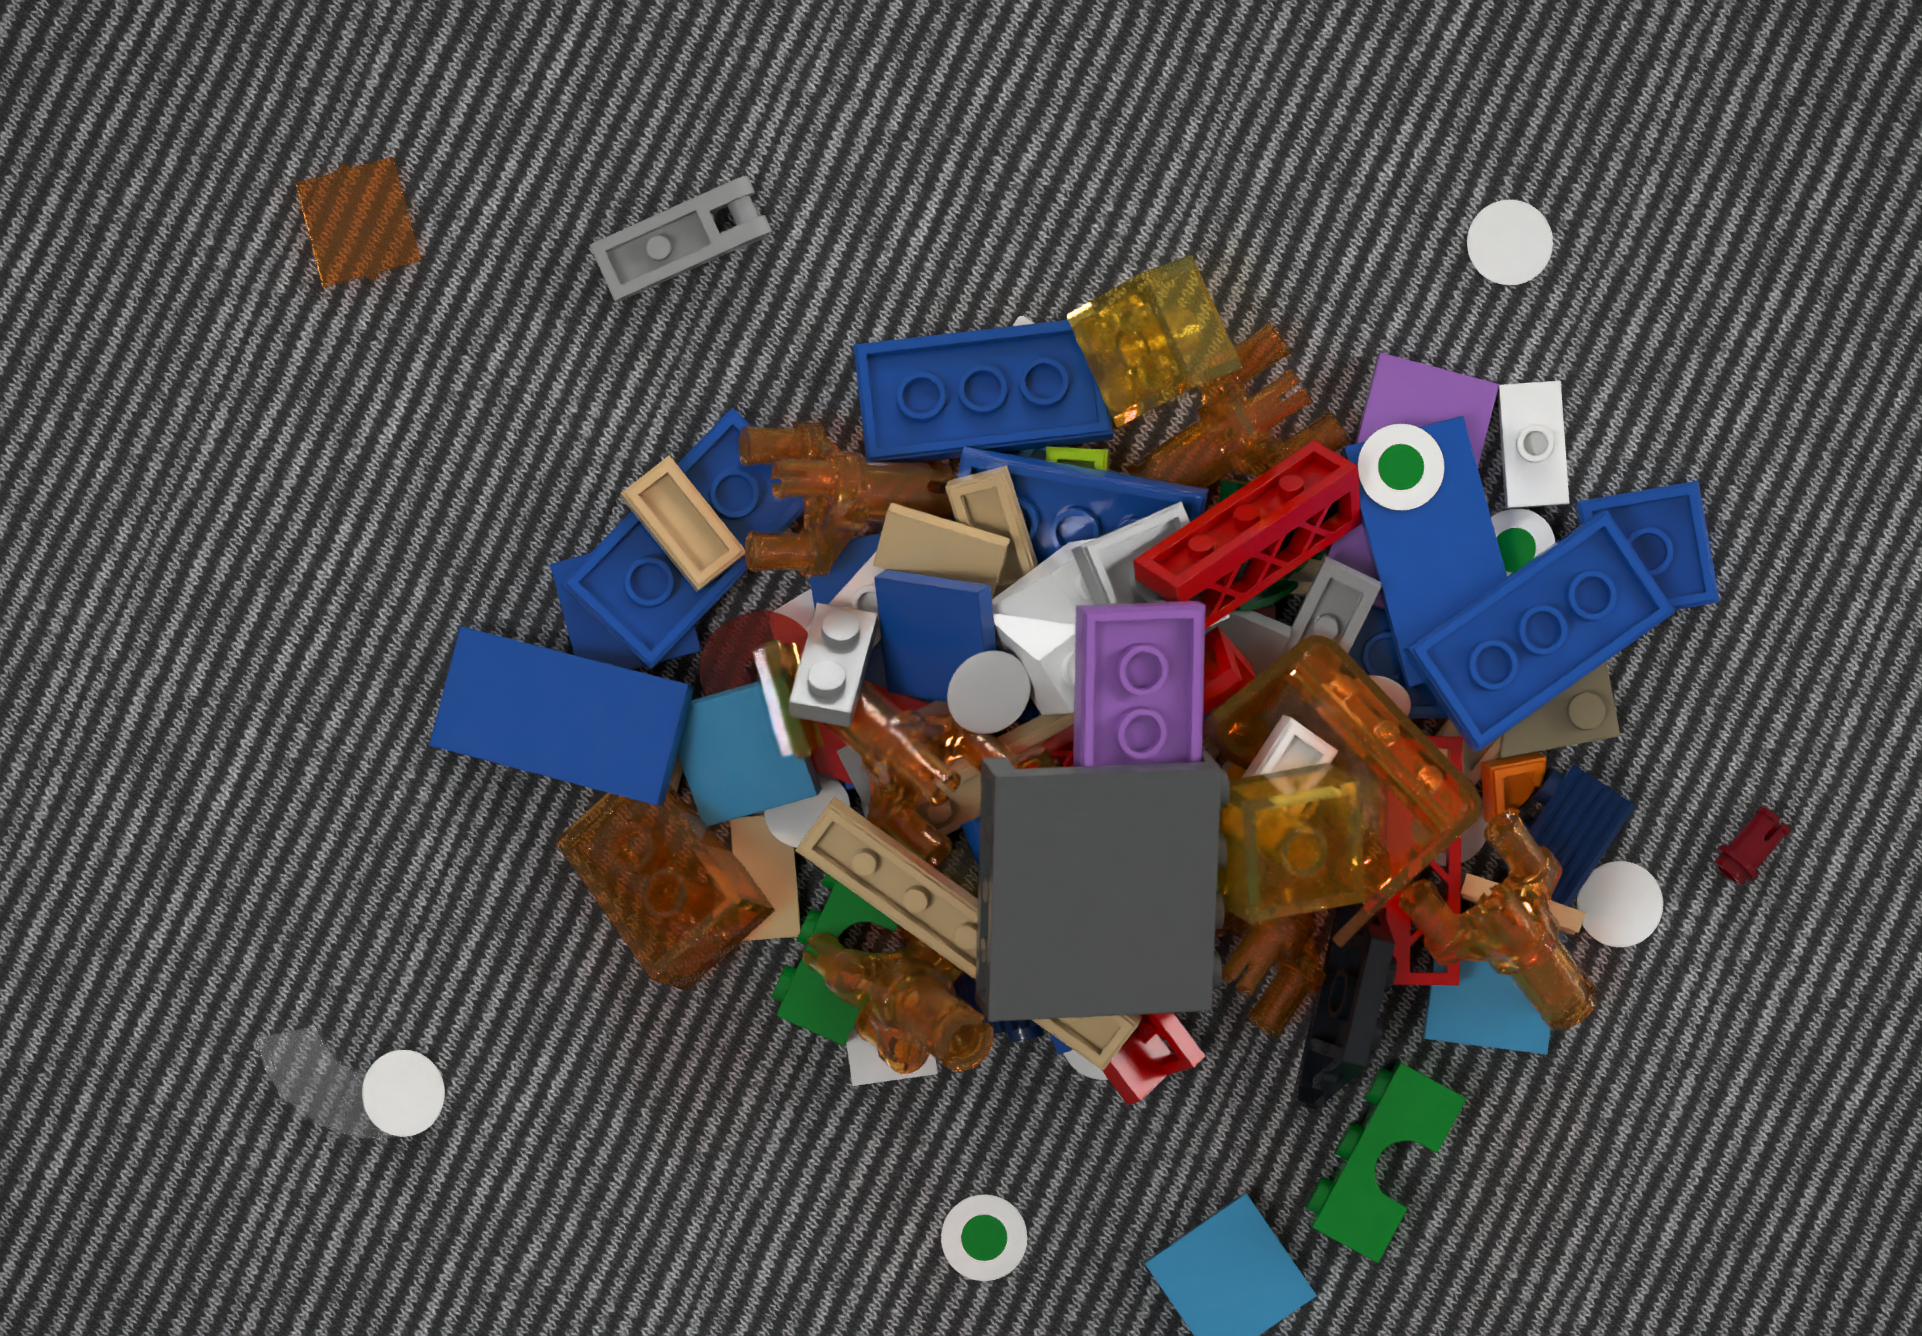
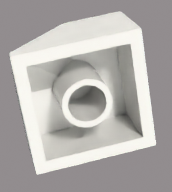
(1038, 627)

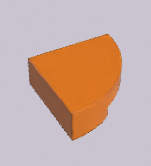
(1510, 782)

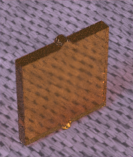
(358, 222)

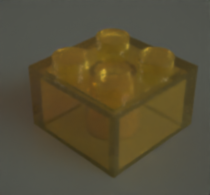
(1154, 340)
(1292, 843)

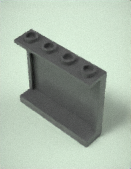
(1099, 889)

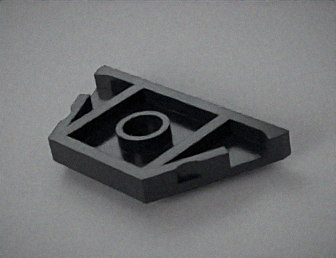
(1346, 1009)

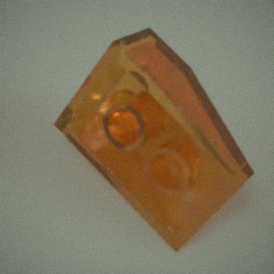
(665, 884)

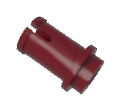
(1750, 847)

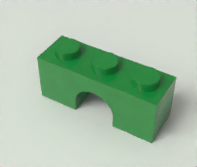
(803, 991)
(1402, 1109)

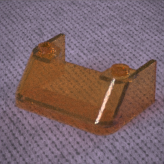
(1409, 790)

